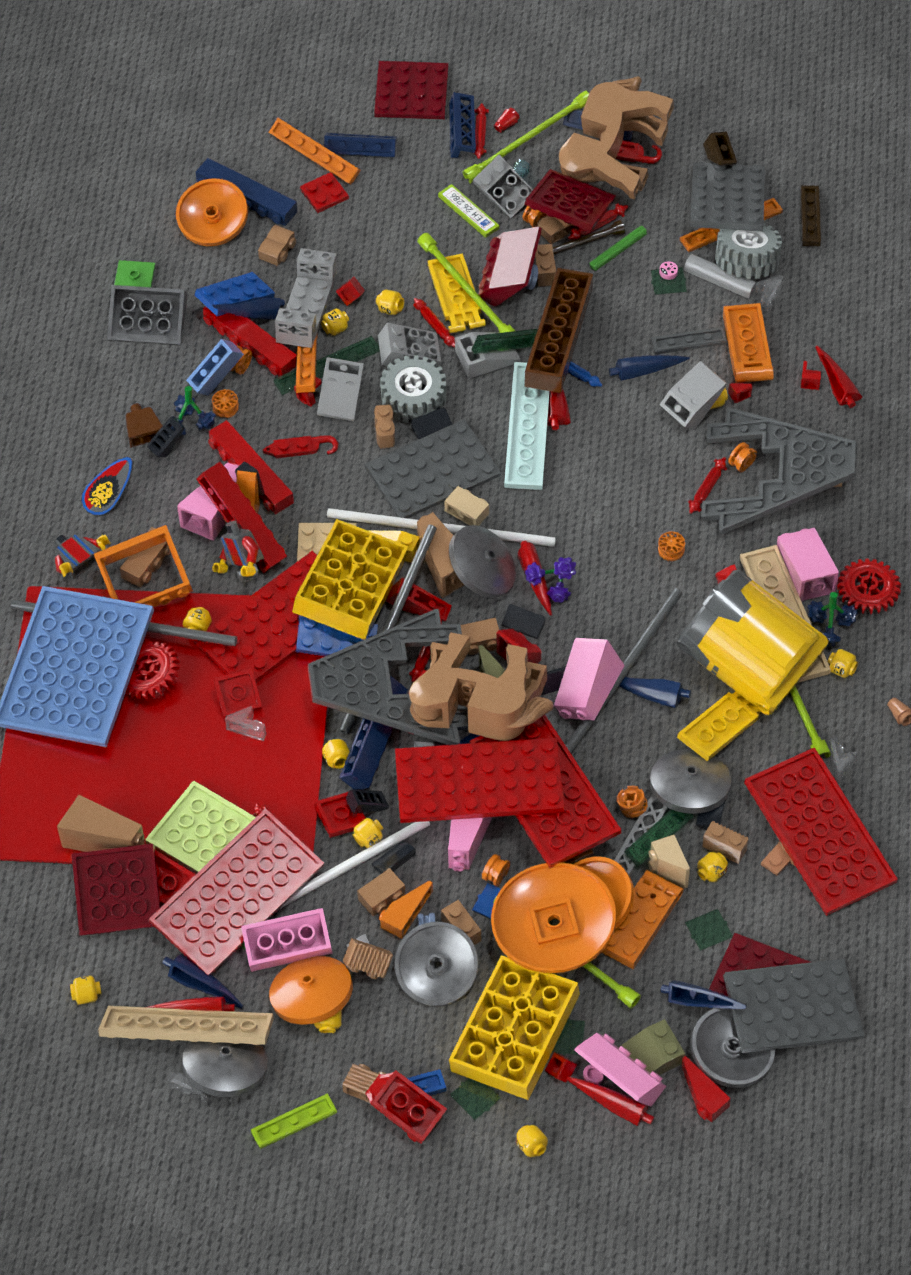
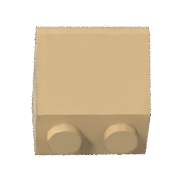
(668, 861)

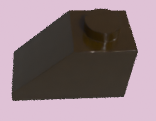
(720, 149)

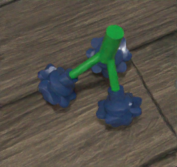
(186, 405)
(845, 616)

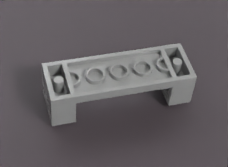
(308, 299)

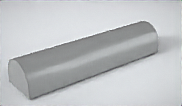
(712, 273)

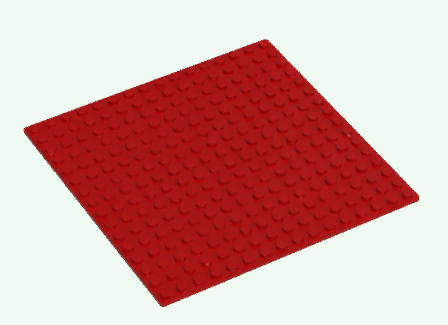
(166, 746)

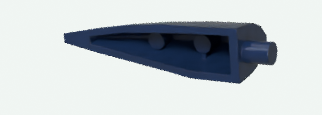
(255, 308)
(642, 365)
(656, 690)
(191, 976)
(697, 996)

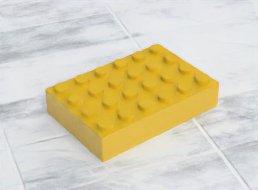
(350, 579)
(514, 1028)

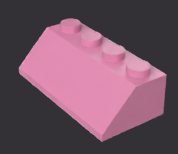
(286, 939)
(621, 1068)

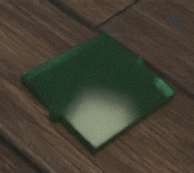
(664, 286)
(709, 929)
(570, 1037)
(475, 1097)

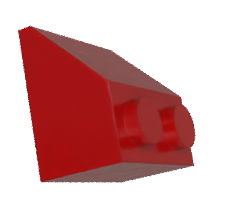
(511, 637)

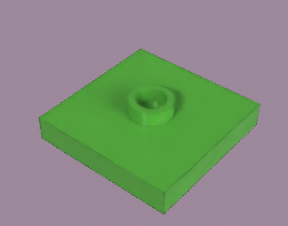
(135, 273)

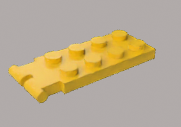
(454, 300)
(719, 725)

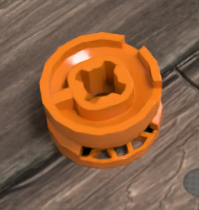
(532, 216)
(241, 366)
(225, 404)
(742, 457)
(671, 547)
(632, 801)
(495, 870)

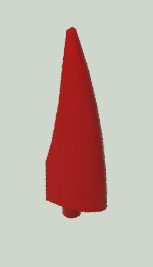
(841, 384)
(558, 410)
(527, 555)
(202, 1004)
(614, 1101)

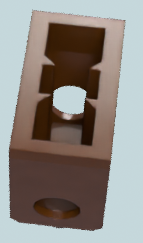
(141, 425)

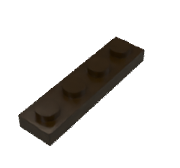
(810, 216)

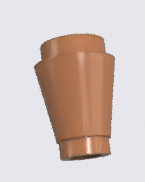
(900, 711)

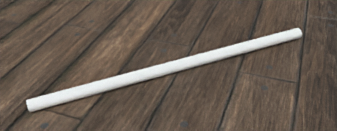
(412, 524)
(358, 859)

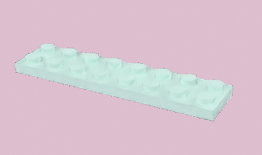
(526, 434)

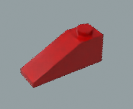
(419, 601)
(706, 1094)

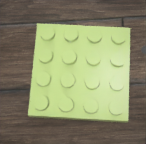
(198, 827)

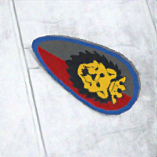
(107, 487)

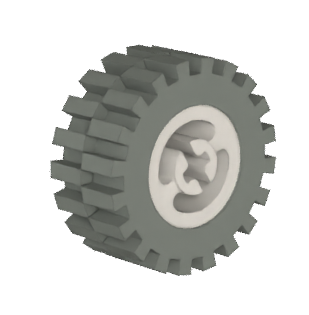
(748, 251)
(413, 401)

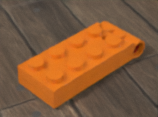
(747, 343)
(651, 906)

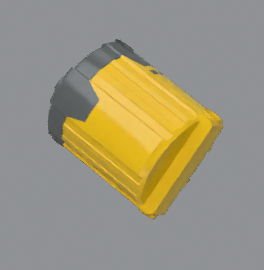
(752, 641)

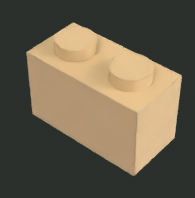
(466, 506)

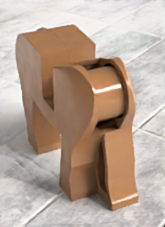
(606, 115)
(495, 705)

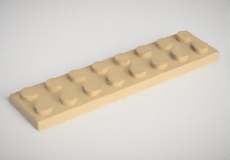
(770, 572)
(186, 1025)

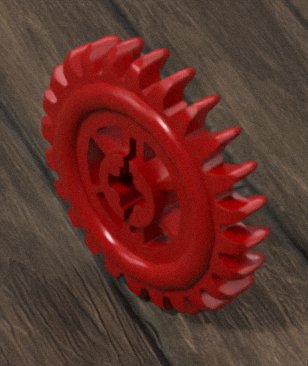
(858, 594)
(149, 670)

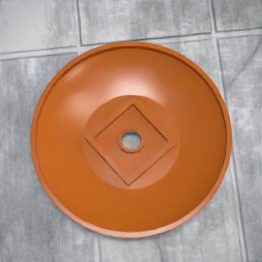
(562, 893)

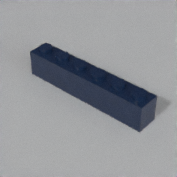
(258, 197)
(368, 749)

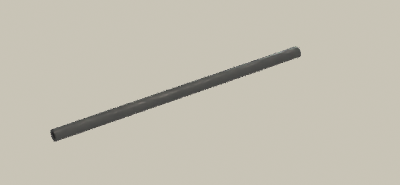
(400, 600)
(157, 628)
(629, 662)

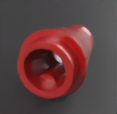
(506, 120)

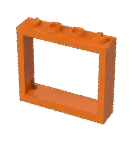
(137, 545)

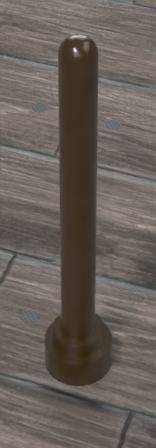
(615, 229)

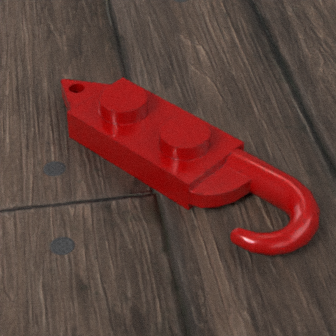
(634, 152)
(299, 446)

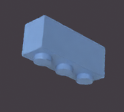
(215, 367)

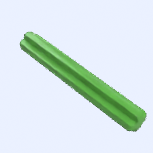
(618, 248)

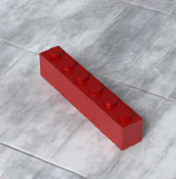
(252, 337)
(236, 450)
(236, 507)

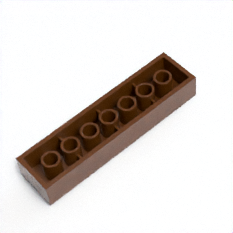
(558, 330)

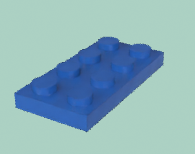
(233, 291)
(324, 640)

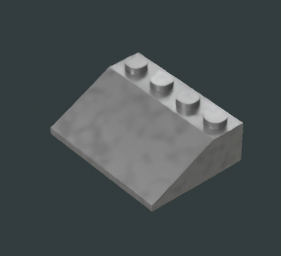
(147, 314)

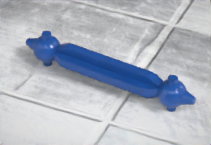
(584, 375)

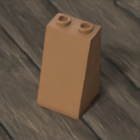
(438, 555)
(94, 828)

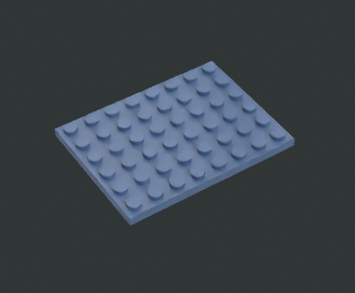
(74, 666)

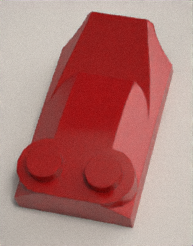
(170, 876)
(405, 1104)

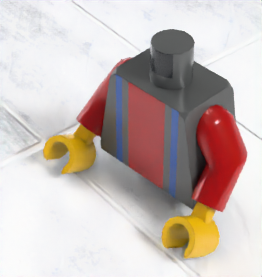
(238, 549)
(77, 553)

